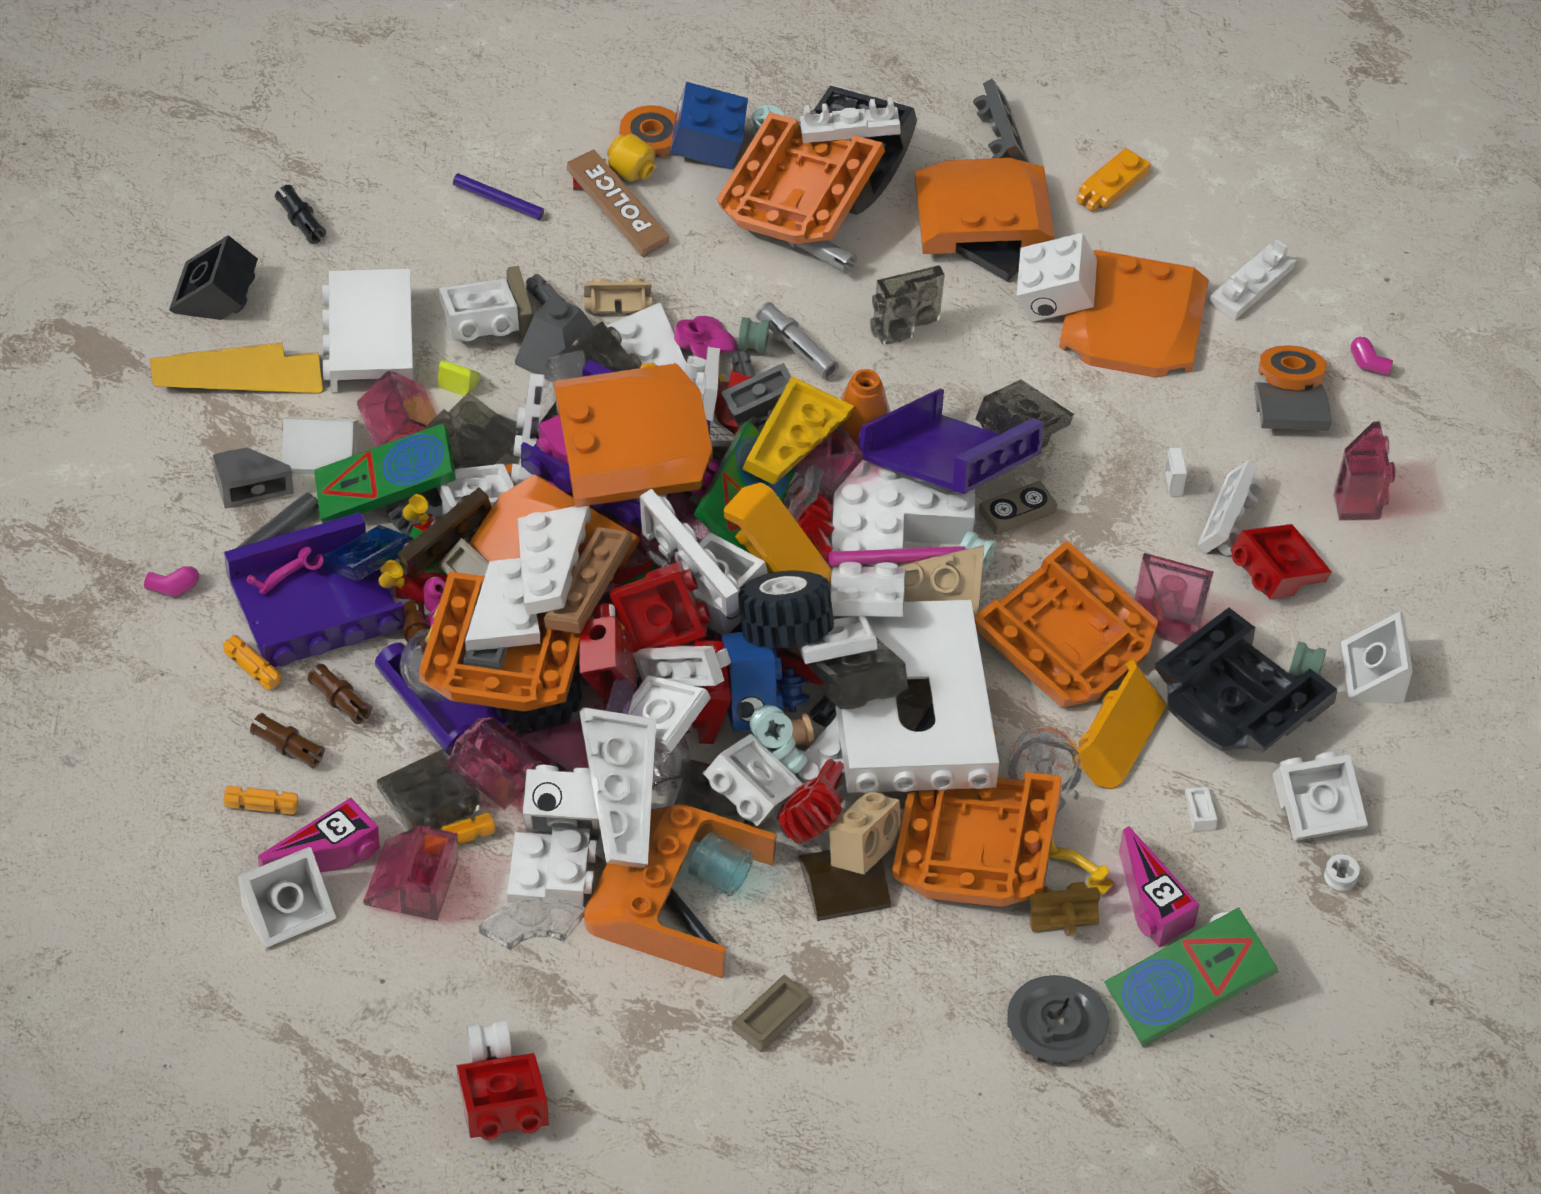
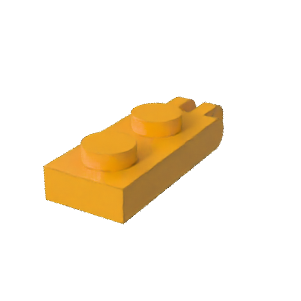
(1113, 180)

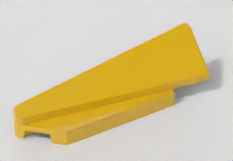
(240, 368)

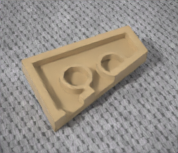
(946, 577)

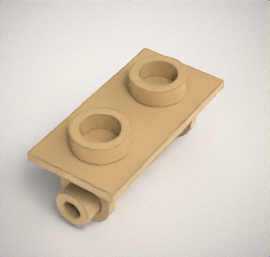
(602, 294)

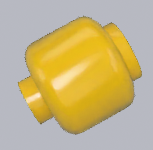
(631, 157)

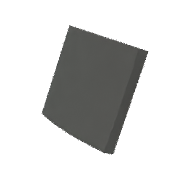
(757, 396)
(1292, 409)

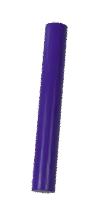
(498, 196)

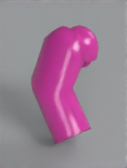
(1367, 358)

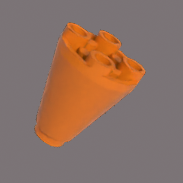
(869, 398)

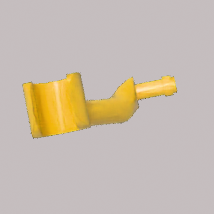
(1099, 874)

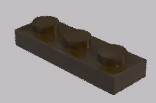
(444, 533)

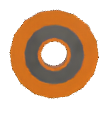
(650, 118)
(1292, 367)

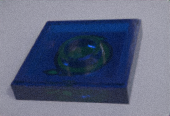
(366, 553)

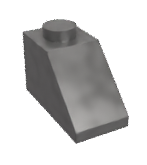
(250, 477)

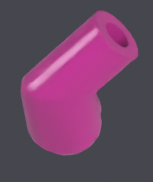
(174, 583)
(432, 592)

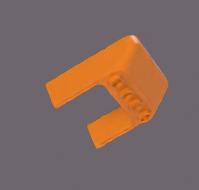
(631, 898)

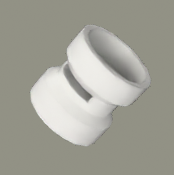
(488, 1041)

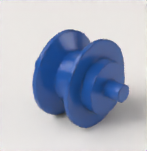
(791, 689)

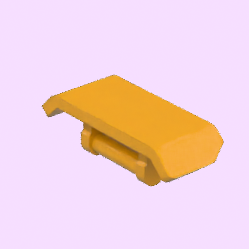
(773, 532)
(1120, 728)

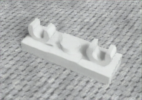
(849, 122)
(1253, 280)
(706, 378)
(1235, 492)
(683, 664)

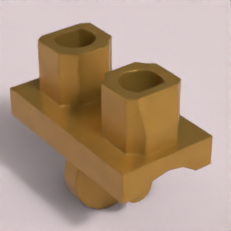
(1065, 908)

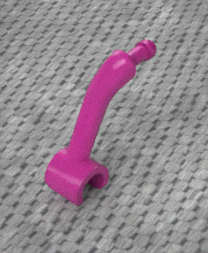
(286, 570)

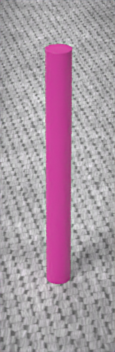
(905, 555)

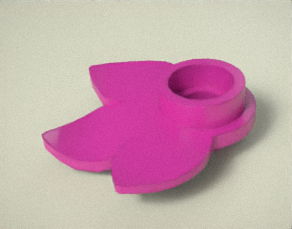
(702, 333)

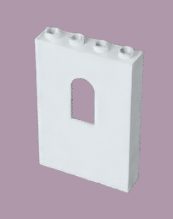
(960, 749)

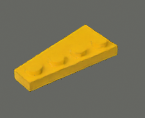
(794, 429)

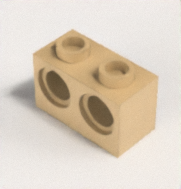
(865, 832)

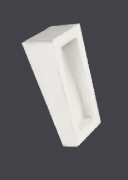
(1201, 809)

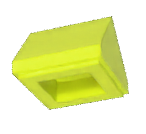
(457, 378)

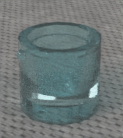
(720, 864)

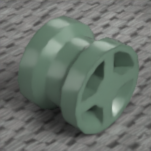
(753, 335)
(1306, 658)

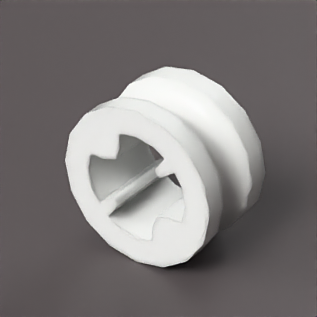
(1344, 862)

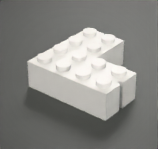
(885, 507)

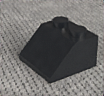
(215, 281)

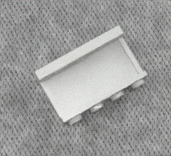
(367, 325)

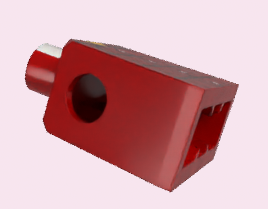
(606, 651)

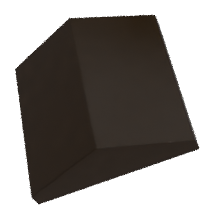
(841, 891)

